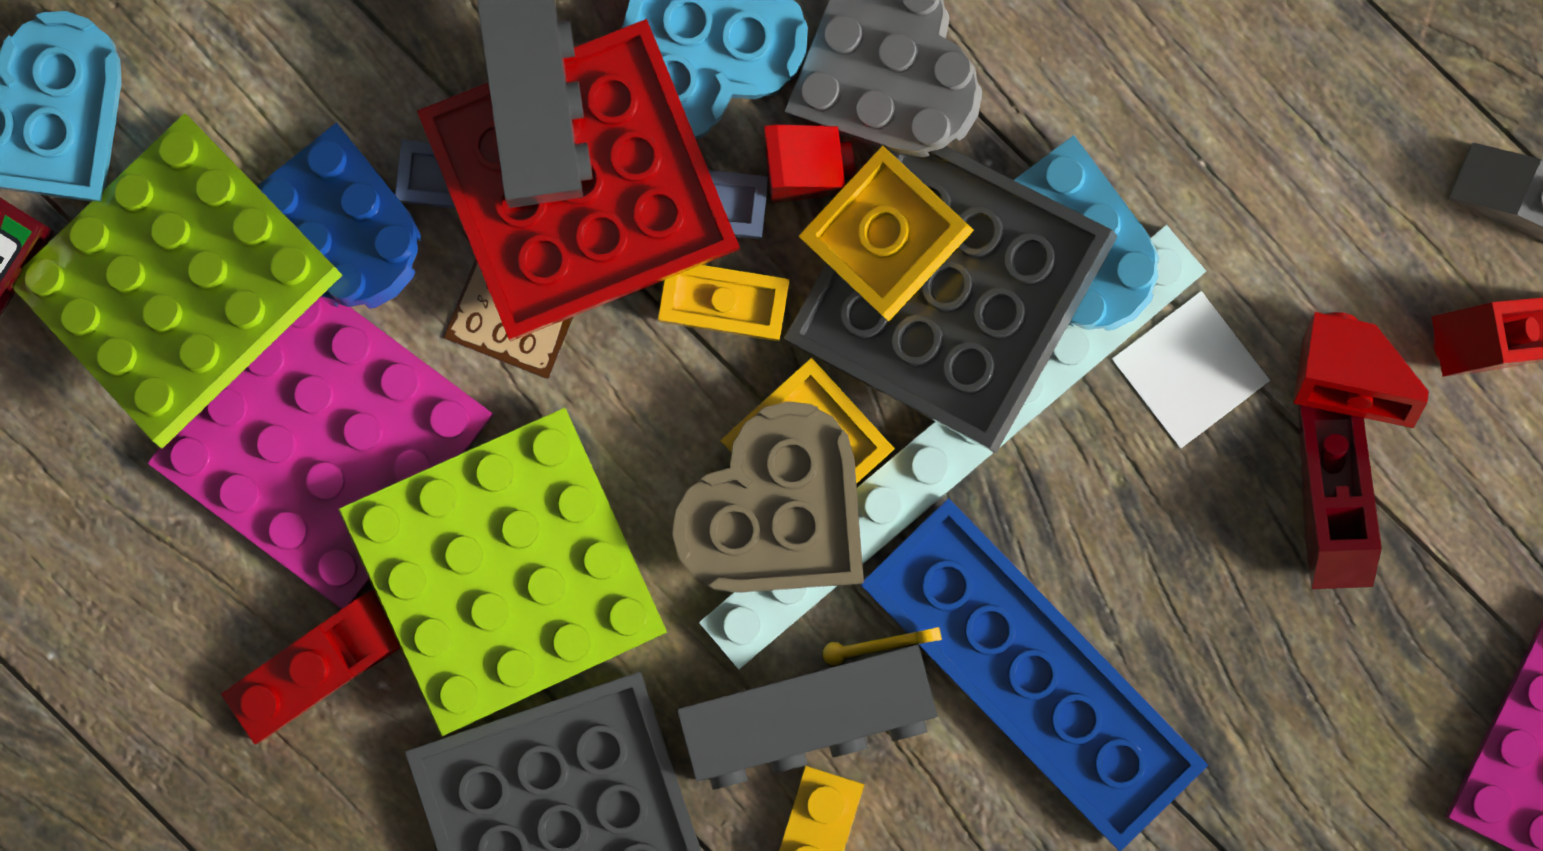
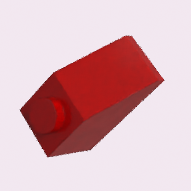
(806, 162)
(1489, 336)
(1356, 372)

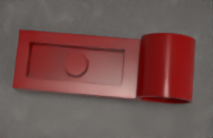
(312, 668)

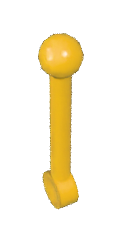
(836, 653)

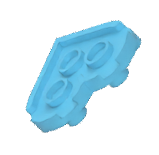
(724, 50)
(58, 107)
(1130, 269)

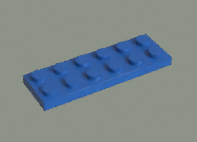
(1035, 675)

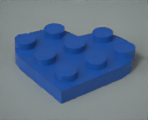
(349, 218)

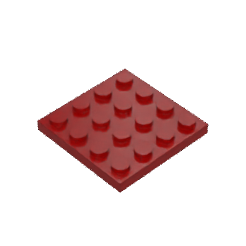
(639, 216)

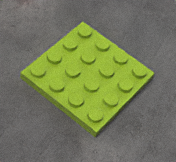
(174, 280)
(502, 571)

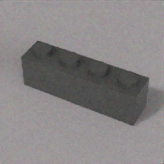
(533, 101)
(808, 714)

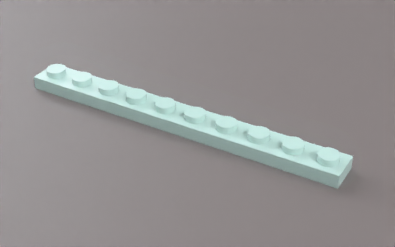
(939, 462)

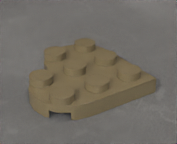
(779, 511)

